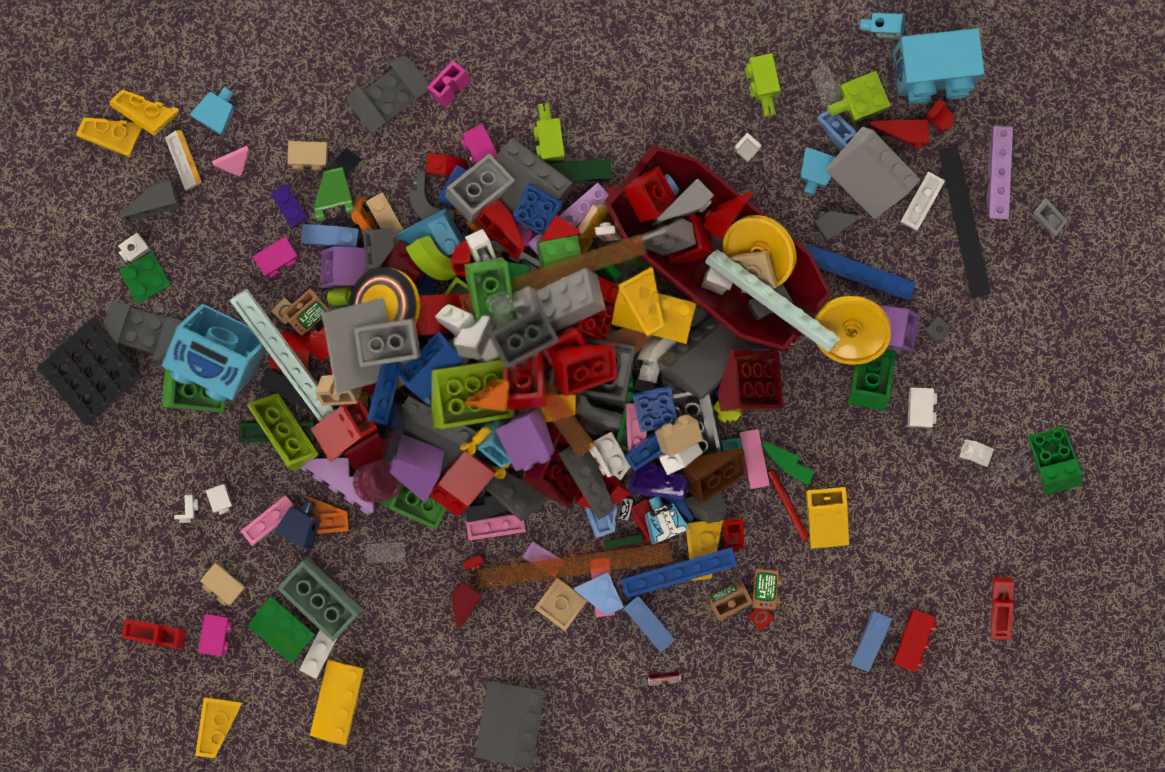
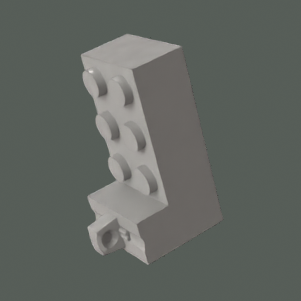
(564, 300)

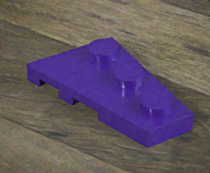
(655, 482)

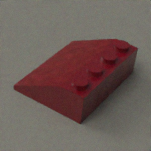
(751, 382)
(553, 476)

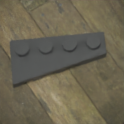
(515, 494)

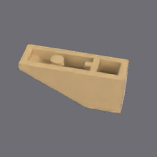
(384, 214)

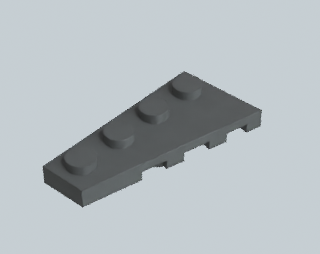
(589, 480)

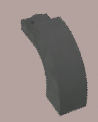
(418, 199)

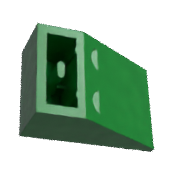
(1055, 460)

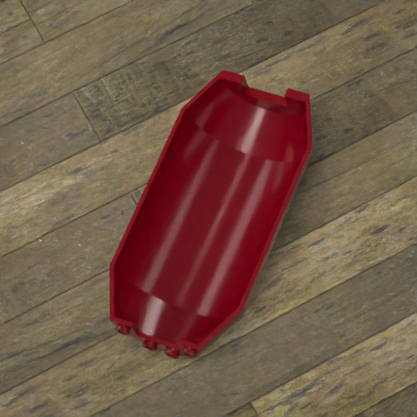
(730, 310)

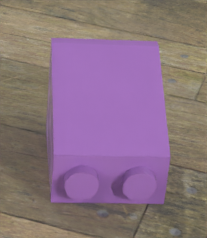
(342, 266)
(903, 328)
(526, 439)
(417, 466)

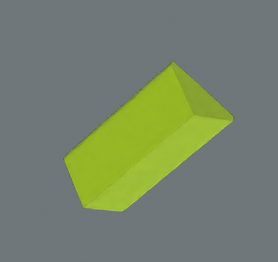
(283, 431)

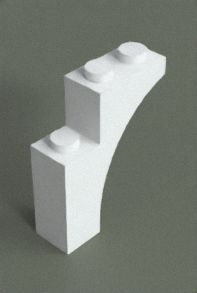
(457, 319)

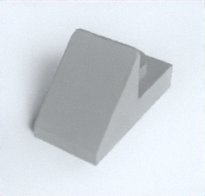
(1049, 217)

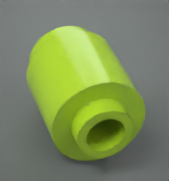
(339, 296)

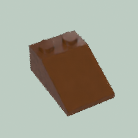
(714, 473)

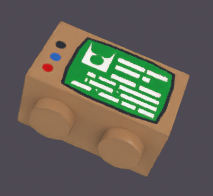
(305, 312)
(765, 589)
(730, 600)

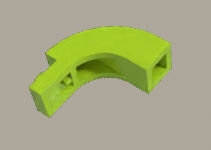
(430, 259)

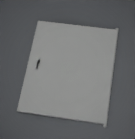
(342, 346)

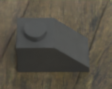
(833, 223)
(377, 246)
(709, 511)

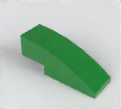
(788, 463)

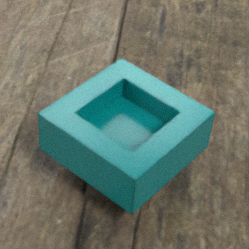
(731, 444)

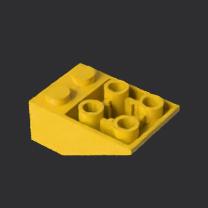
(827, 517)

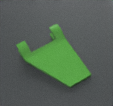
(332, 193)

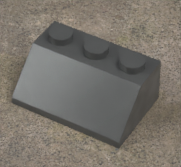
(523, 337)

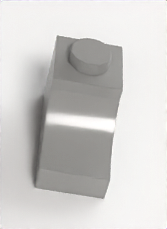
(473, 340)

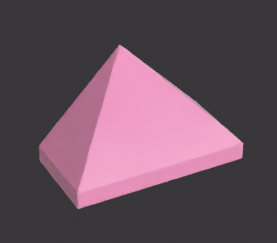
(234, 161)

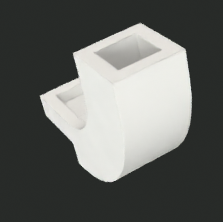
(650, 354)

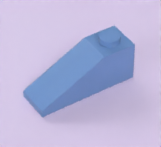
(837, 129)
(330, 236)
(649, 624)
(871, 641)

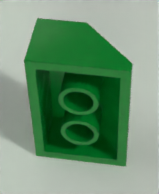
(281, 629)

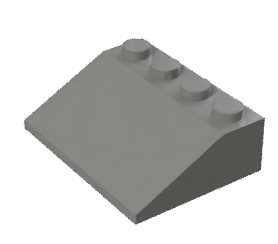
(872, 173)

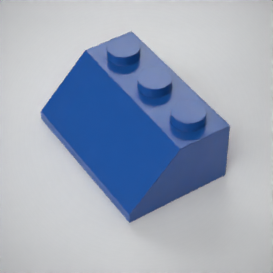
(434, 356)

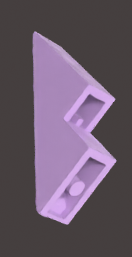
(999, 172)
(576, 212)
(338, 476)

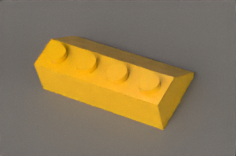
(676, 316)
(337, 702)

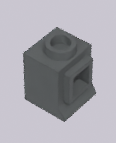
(937, 330)

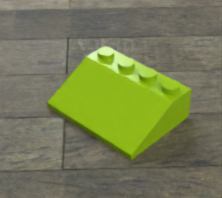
(455, 386)

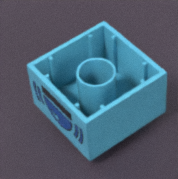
(937, 64)
(214, 353)

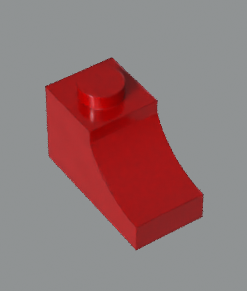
(940, 117)

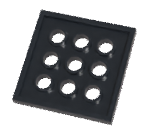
(77, 370)

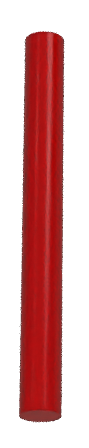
(788, 505)

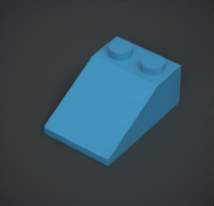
(439, 227)

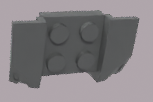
(388, 94)
(140, 330)
(596, 420)

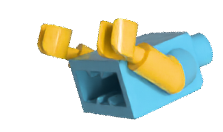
(491, 446)

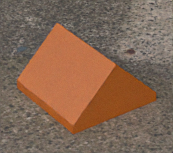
(491, 396)

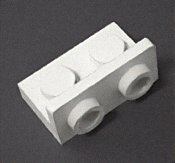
(609, 455)

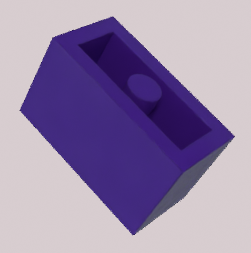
(289, 206)

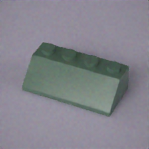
(320, 599)

